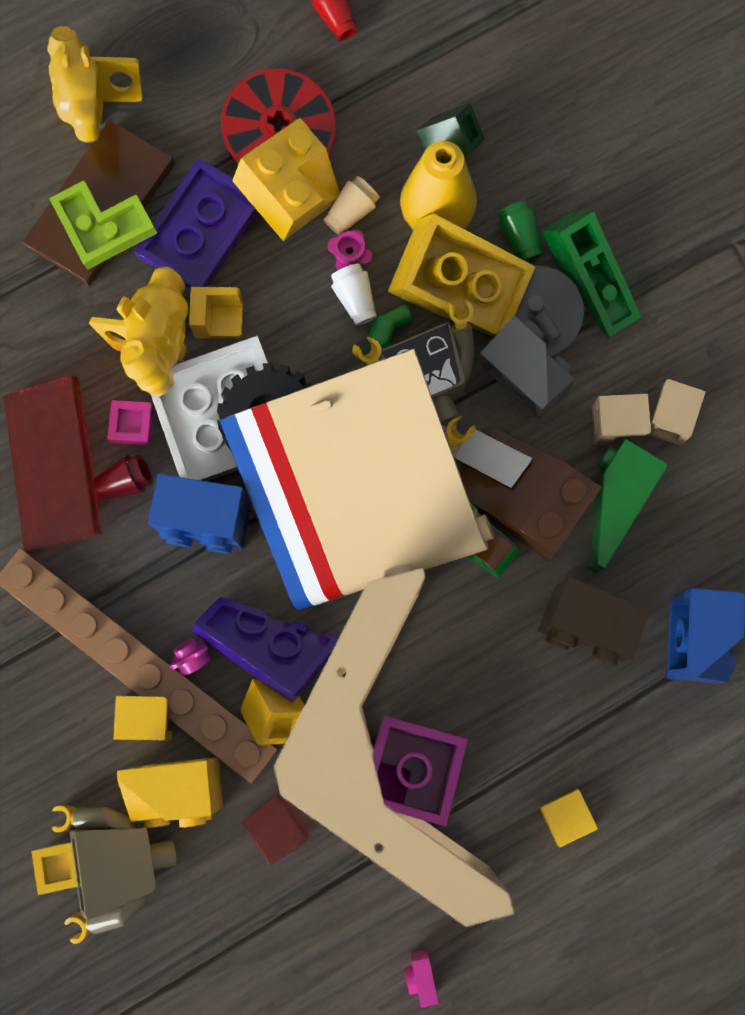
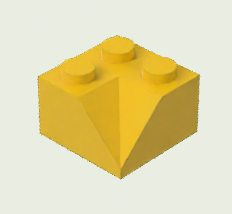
(288, 179)
(172, 792)

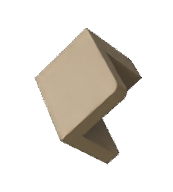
(676, 412)
(620, 417)

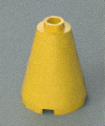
(440, 187)

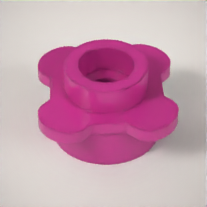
(350, 239)
(190, 656)

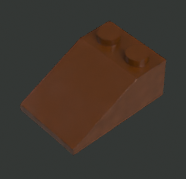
(541, 503)

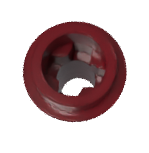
(123, 478)

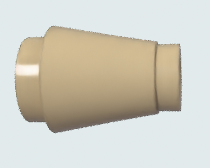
(351, 205)

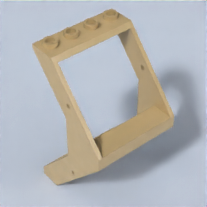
(333, 776)

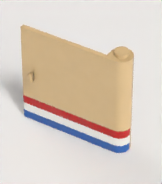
(355, 480)

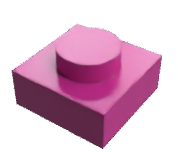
(130, 422)
(420, 978)

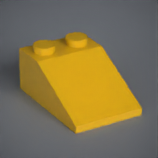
(453, 264)

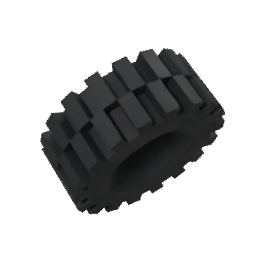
(257, 389)

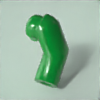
(386, 324)

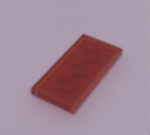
(52, 464)

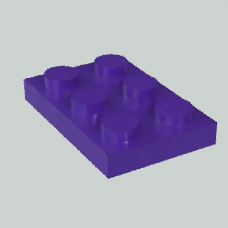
(198, 226)

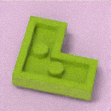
(98, 233)

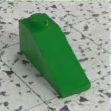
(588, 261)
(626, 484)

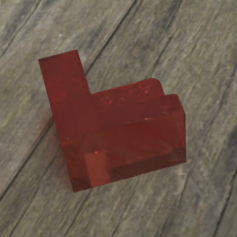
(275, 829)

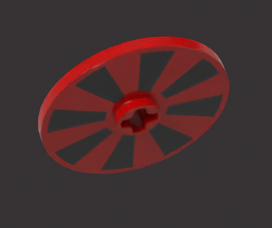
(269, 96)

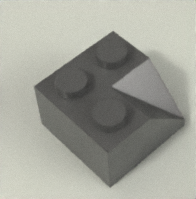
(524, 368)

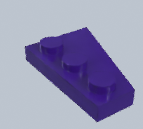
(269, 649)

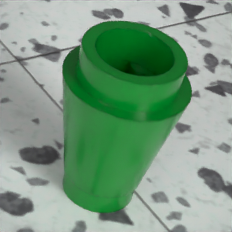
(521, 230)

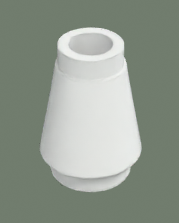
(355, 293)

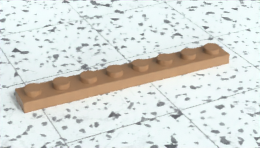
(135, 664)

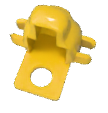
(83, 82)
(152, 329)

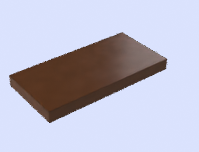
(114, 171)

